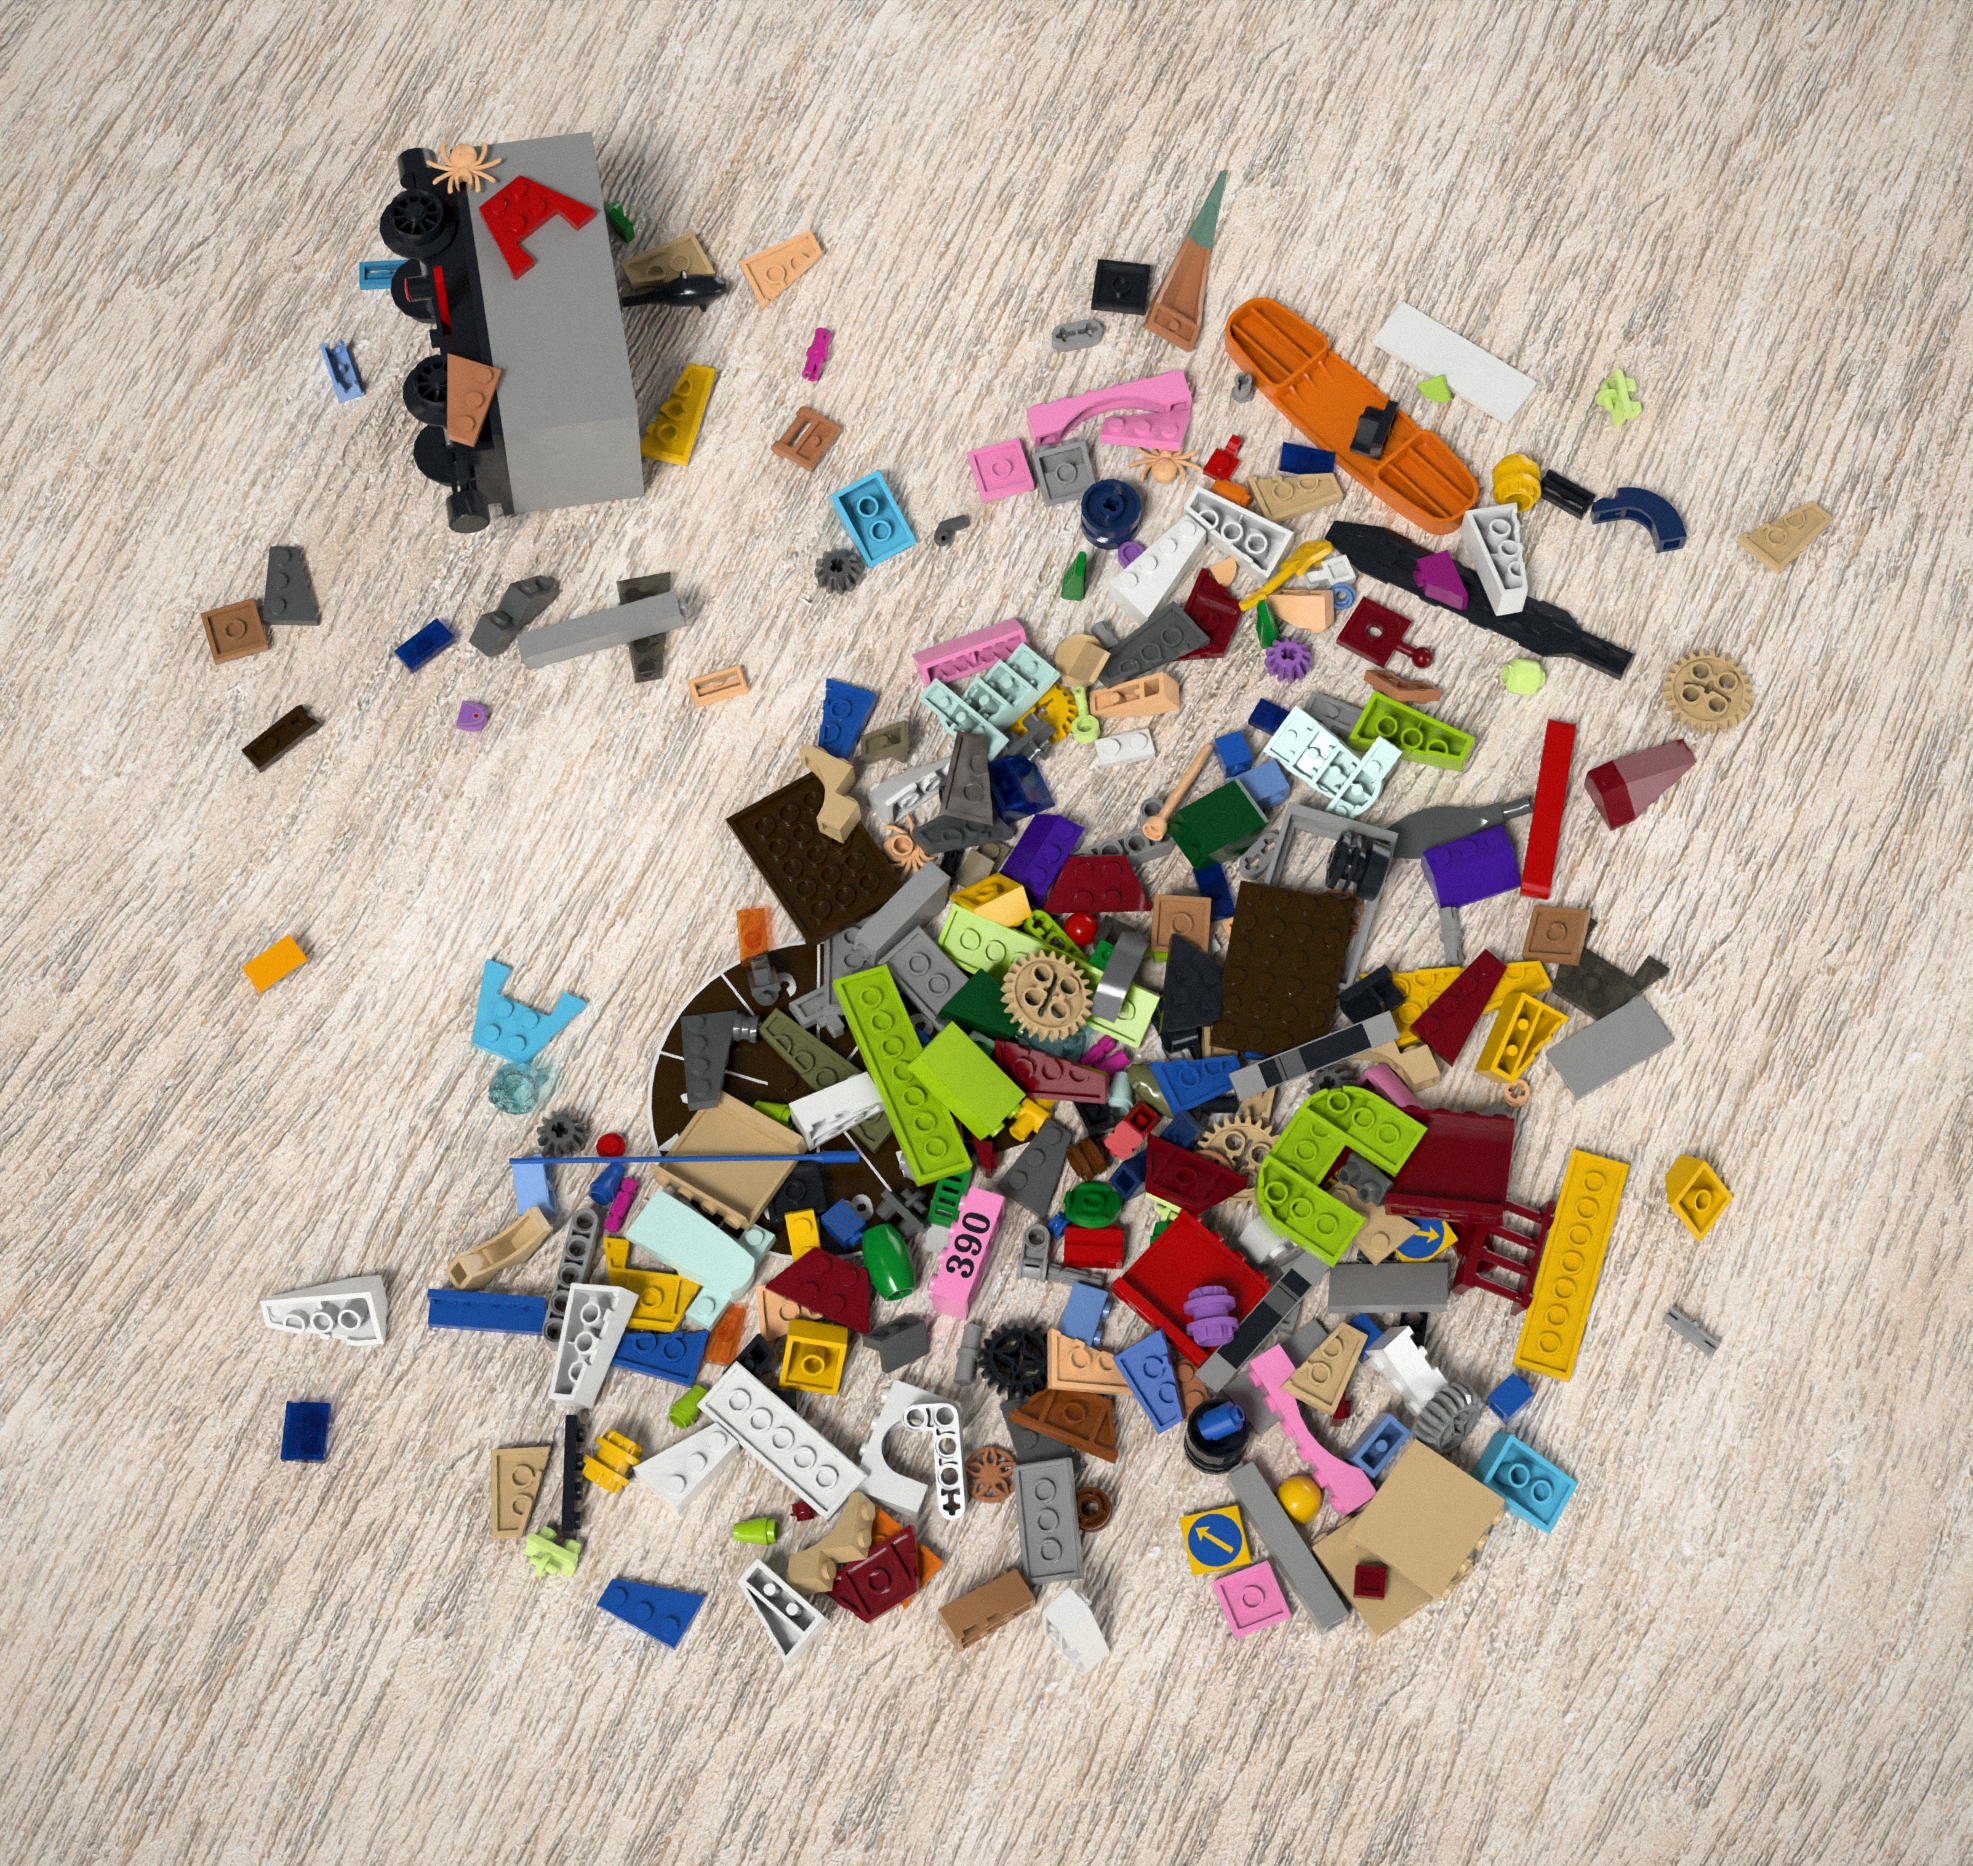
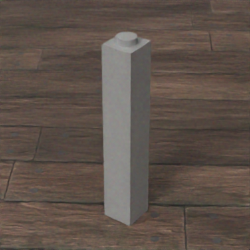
(602, 629)
(1286, 1547)

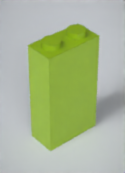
(967, 1081)

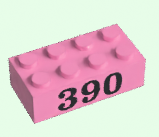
(968, 1252)

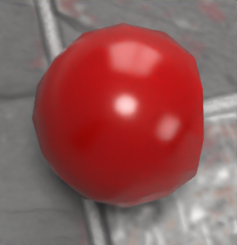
(1081, 928)

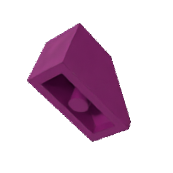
(1440, 580)

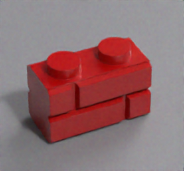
(1131, 1130)
(1093, 1247)

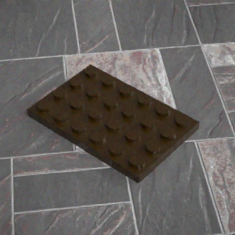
(811, 875)
(1280, 969)

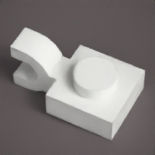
(1331, 572)

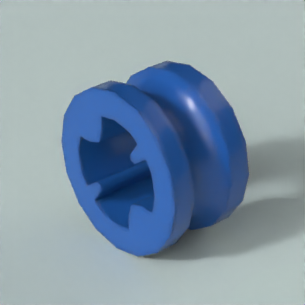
(1058, 1224)

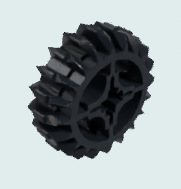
(1007, 1357)

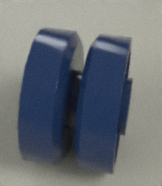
(1110, 514)

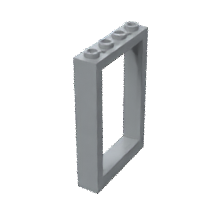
(1330, 827)

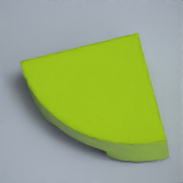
(1436, 389)

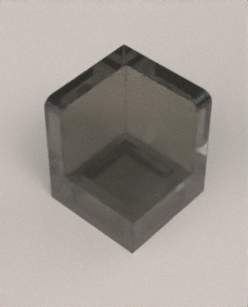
(1110, 931)

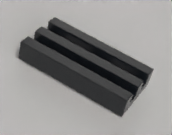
(1568, 491)

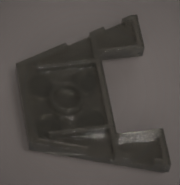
(1601, 987)

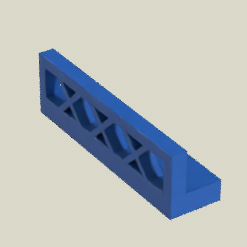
(486, 1312)

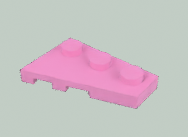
(1149, 430)

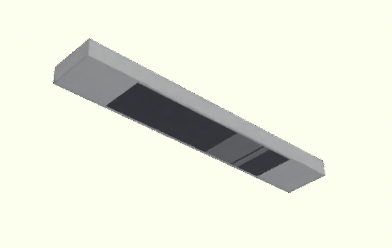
(1314, 1055)
(1262, 1322)

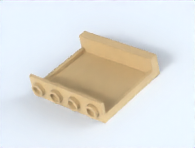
(730, 1188)
(1427, 1520)
(1401, 1595)

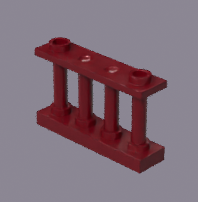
(1475, 1251)

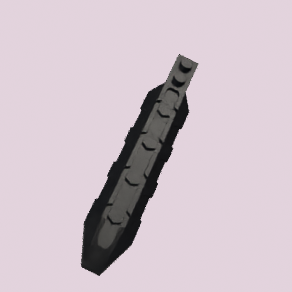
(1537, 628)

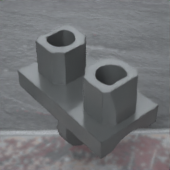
(1033, 741)
(763, 981)
(1365, 1177)
(895, 1204)

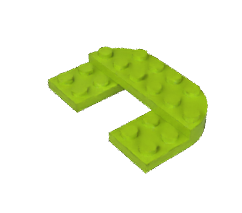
(1305, 1152)

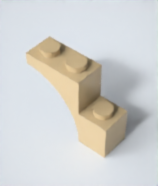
(839, 811)
(1413, 1066)
(509, 1248)
(848, 1541)

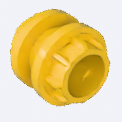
(1517, 481)
(612, 1461)

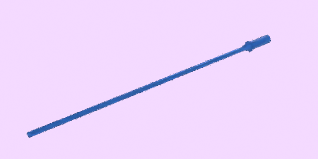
(823, 1157)

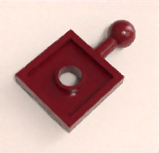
(1381, 648)

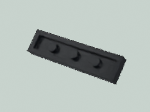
(571, 1487)

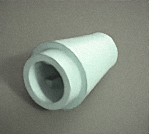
(1120, 1095)

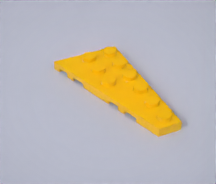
(1426, 985)

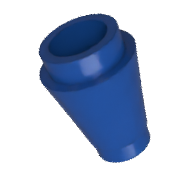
(606, 1185)

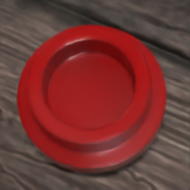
(611, 1145)

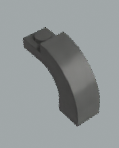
(1119, 975)

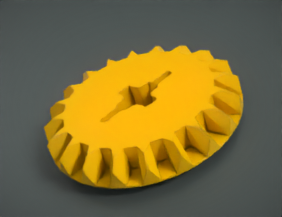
(1060, 712)

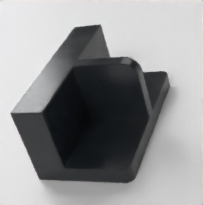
(1374, 431)
(1371, 996)

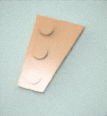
(779, 266)
(776, 1312)

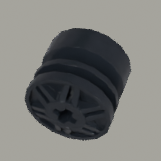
(1362, 867)
(1210, 1457)

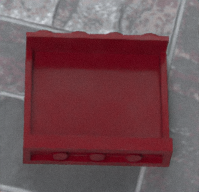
(1455, 1169)

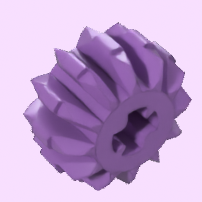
(1288, 651)

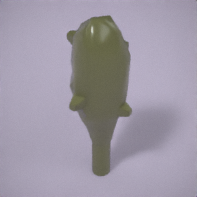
(1148, 1091)

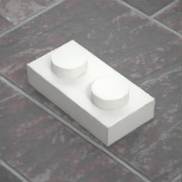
(1124, 748)

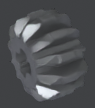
(837, 562)
(1329, 1076)
(570, 1141)

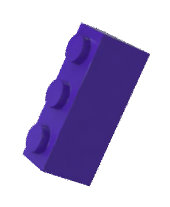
(1041, 853)
(1471, 868)

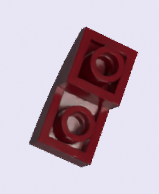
(985, 1156)

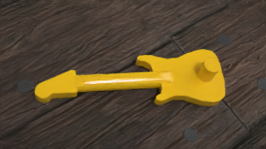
(1305, 555)

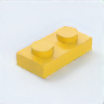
(802, 1232)

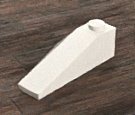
(907, 791)
(339, 1310)

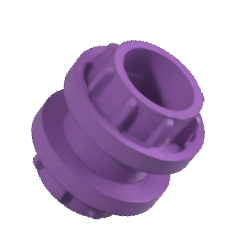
(1210, 1313)

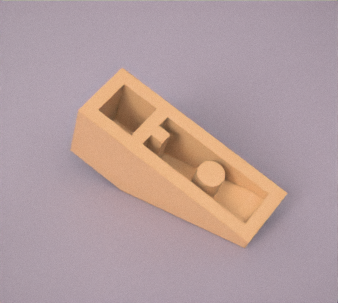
(1302, 607)
(1137, 697)

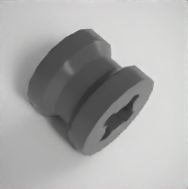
(746, 1028)

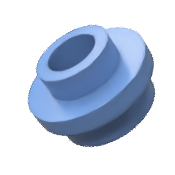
(1345, 602)

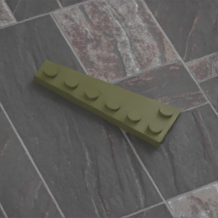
(820, 1069)

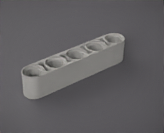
(571, 1266)

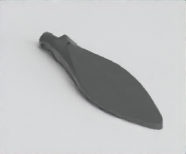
(1446, 824)

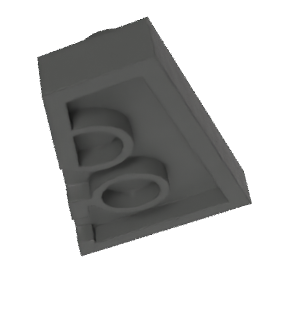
(286, 590)
(953, 833)
(1037, 1169)
(1034, 1446)

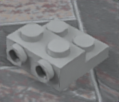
(1062, 471)

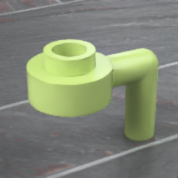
(1084, 727)

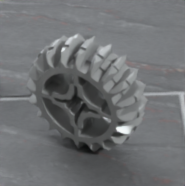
(1448, 1418)

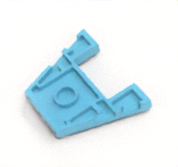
(511, 1028)

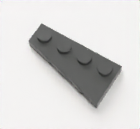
(706, 1056)

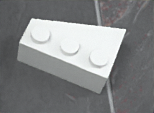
(835, 1109)
(1261, 1245)
(785, 1614)

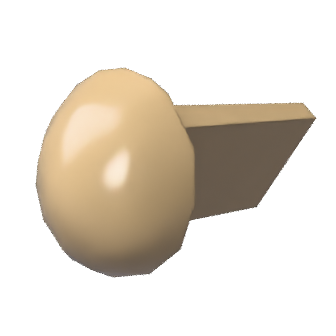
(1080, 659)

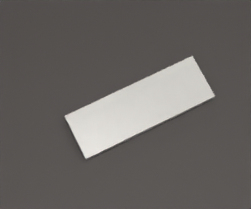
(1466, 367)
(782, 1441)

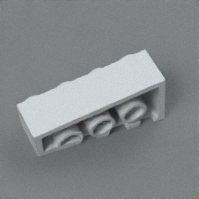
(1241, 534)
(1496, 552)
(1156, 573)
(588, 1341)

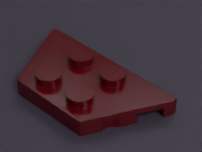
(1214, 614)
(1096, 886)
(1187, 1177)
(827, 1288)
(880, 1581)

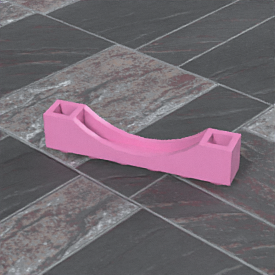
(1054, 421)
(1343, 1482)

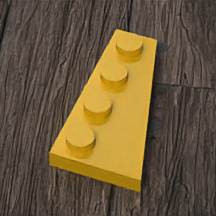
(677, 425)

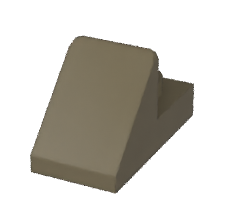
(886, 743)
(982, 863)

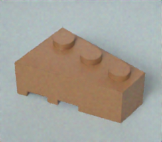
(985, 1609)

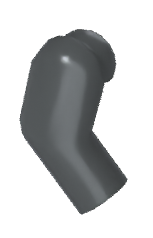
(946, 529)

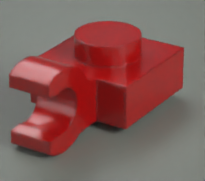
(1223, 463)

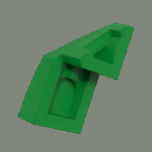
(618, 222)

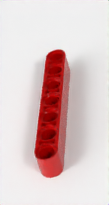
(1547, 809)

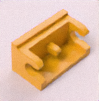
(274, 964)

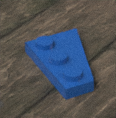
(844, 717)
(662, 1356)

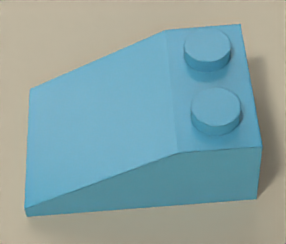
(872, 519)
(1525, 1479)

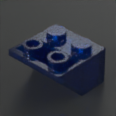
(1017, 788)

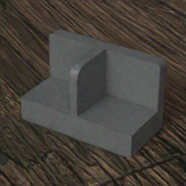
(898, 1342)

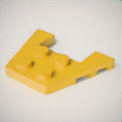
(661, 1297)

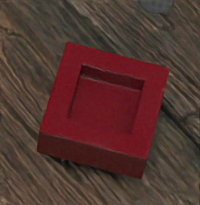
(1341, 1412)
(1369, 1582)

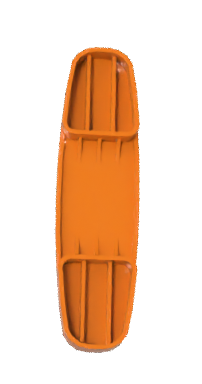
(1324, 402)

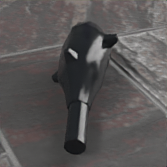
(682, 292)

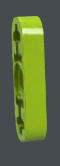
(1057, 933)

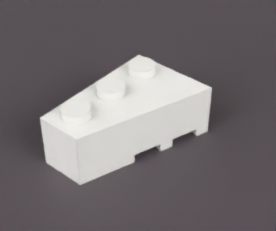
(1406, 1367)
(688, 1466)
(1074, 1630)

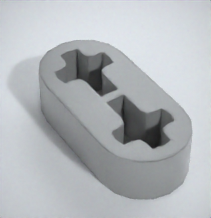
(1076, 335)
(1254, 852)

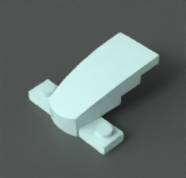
(995, 701)
(1330, 764)
(700, 1254)

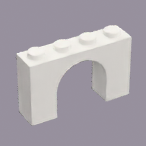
(883, 1484)

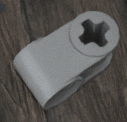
(1034, 1258)

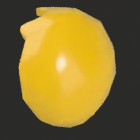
(1300, 1499)

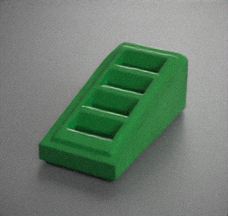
(1075, 579)
(1266, 625)
(941, 1220)

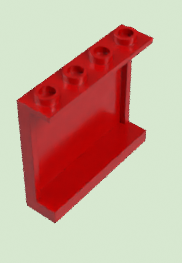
(1176, 1264)

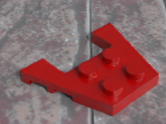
(522, 210)

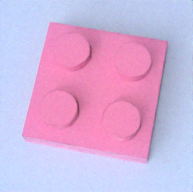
(1000, 470)
(1251, 1600)

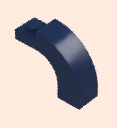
(1648, 510)
(1131, 1174)

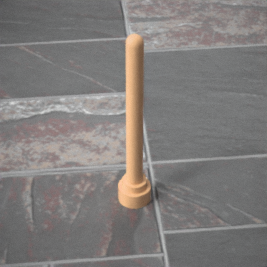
(1156, 825)

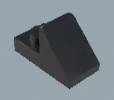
(1095, 1118)
(757, 1357)

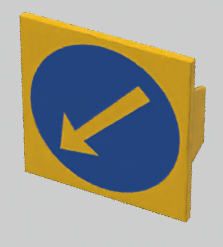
(1428, 1242)
(1214, 1540)

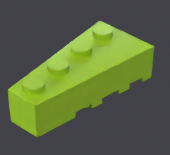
(1416, 734)

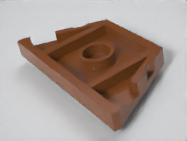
(1073, 1419)

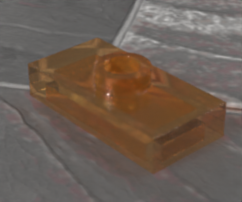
(752, 934)
(725, 1337)

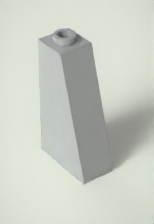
(911, 906)

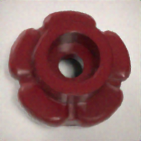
(802, 1511)

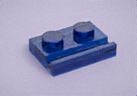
(305, 1432)

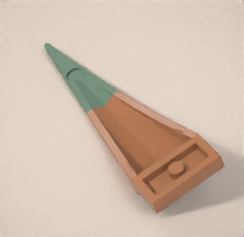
(1178, 303)

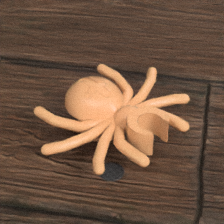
(463, 166)
(1165, 464)
(904, 849)

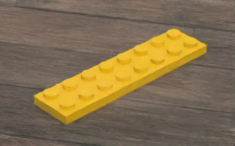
(1570, 1265)

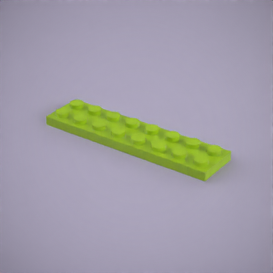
(981, 943)
(887, 1047)

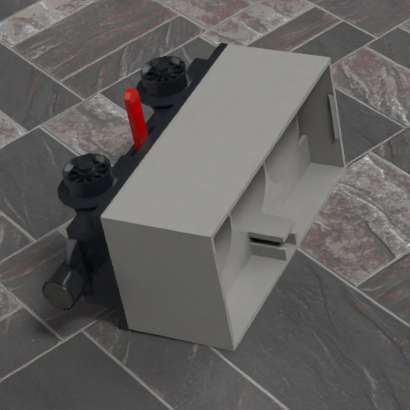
(565, 394)

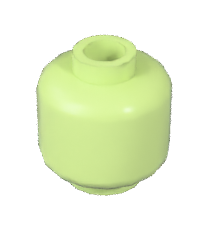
(1522, 676)

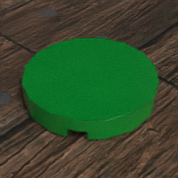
(1092, 1205)

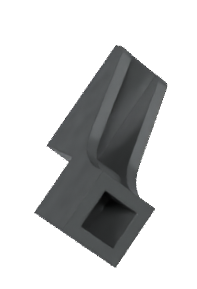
(518, 606)

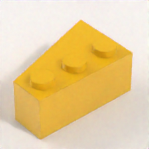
(1517, 1036)

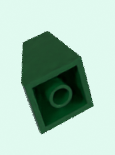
(1218, 826)
(980, 1008)

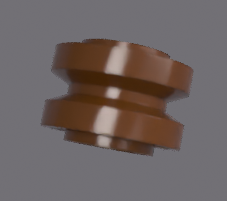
(1086, 1159)
(1104, 1514)

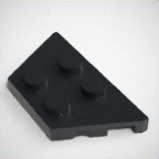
(1190, 989)

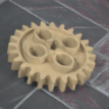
(1698, 712)
(1070, 1007)
(1246, 1132)

